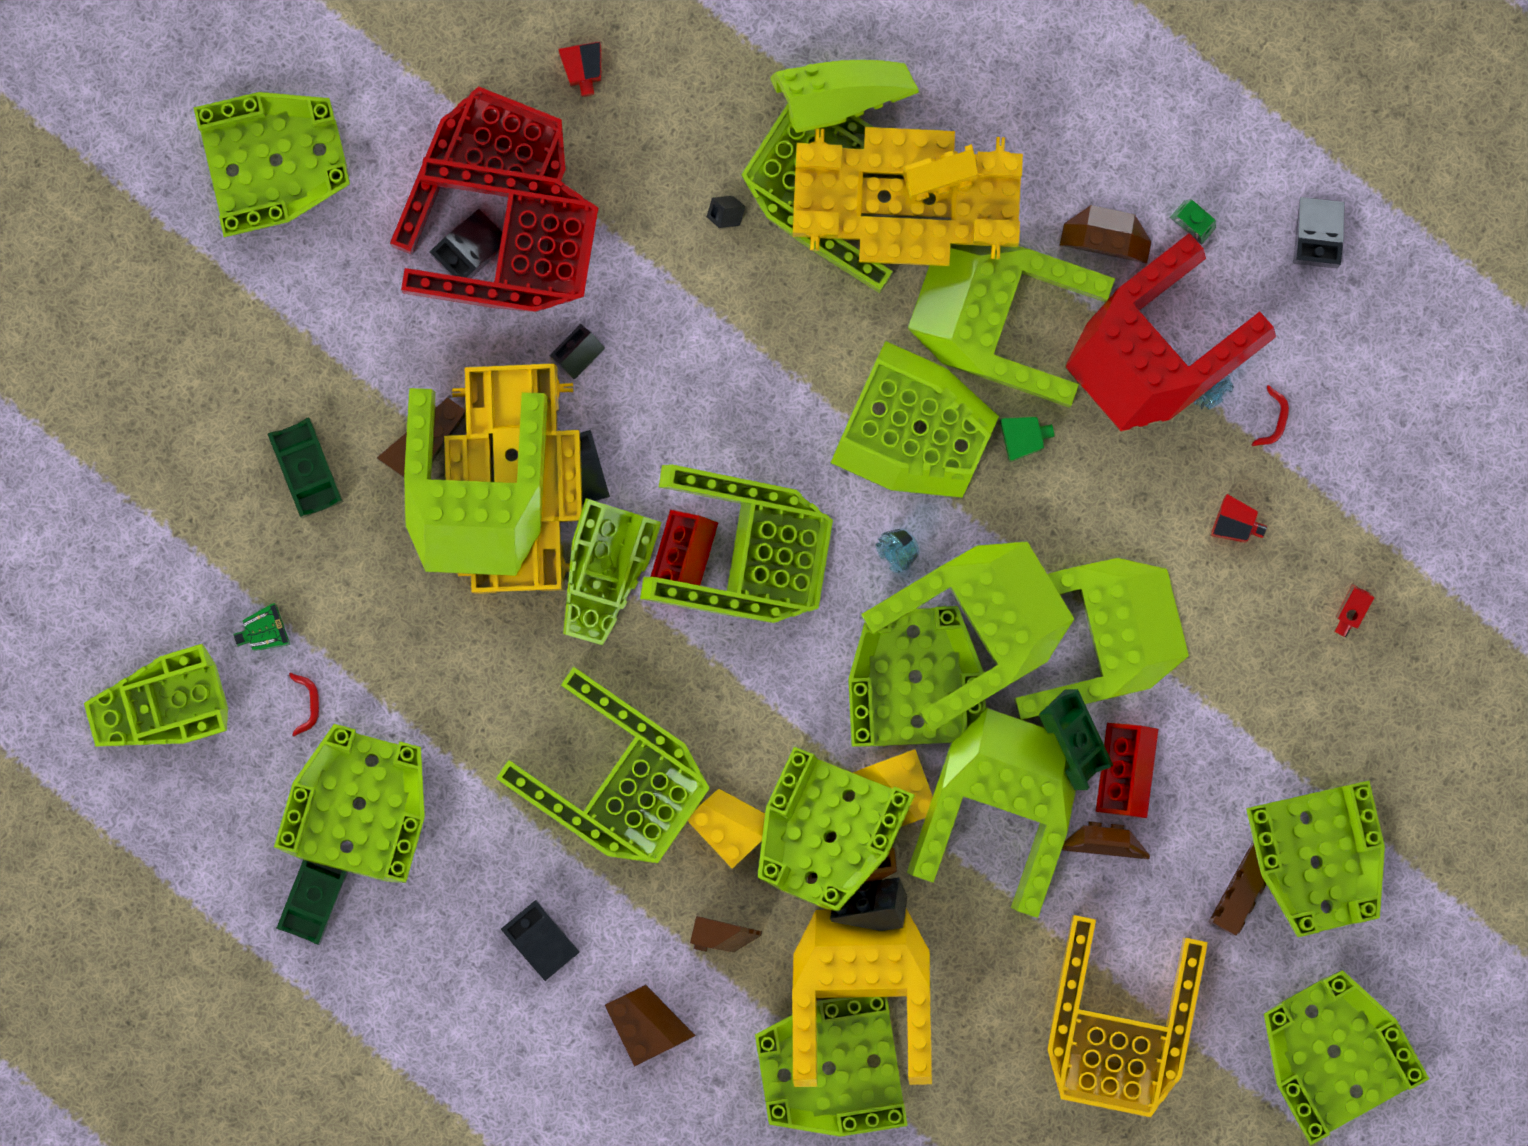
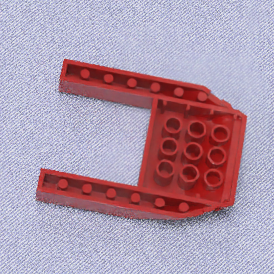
(485, 133)
(541, 246)
(1133, 368)

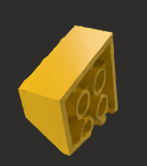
(941, 175)
(907, 774)
(728, 826)

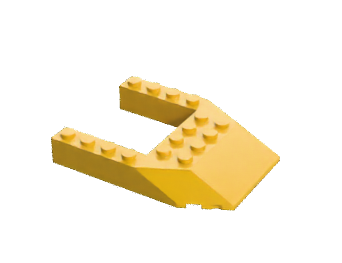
(860, 962)
(1114, 1058)

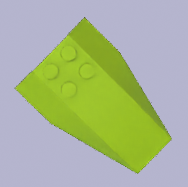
(834, 90)
(605, 563)
(162, 703)

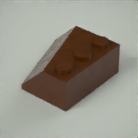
(721, 935)
(646, 1024)

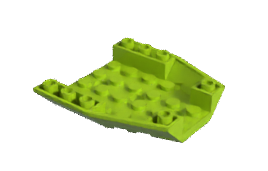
(251, 131)
(887, 446)
(879, 682)
(809, 806)
(323, 815)
(1350, 853)
(1371, 1054)
(855, 1095)

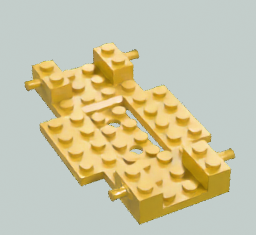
(834, 194)
(495, 409)

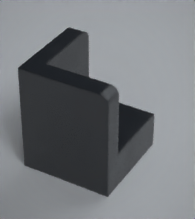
(725, 211)

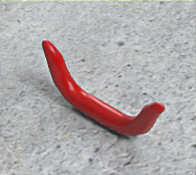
(1282, 420)
(314, 703)

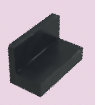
(577, 351)

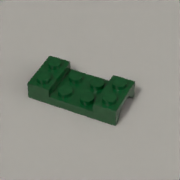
(305, 468)
(1077, 737)
(311, 901)

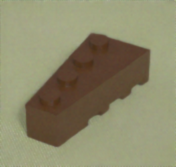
(446, 420)
(1239, 895)

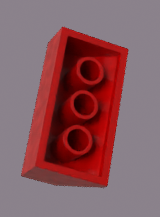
(684, 548)
(1128, 783)

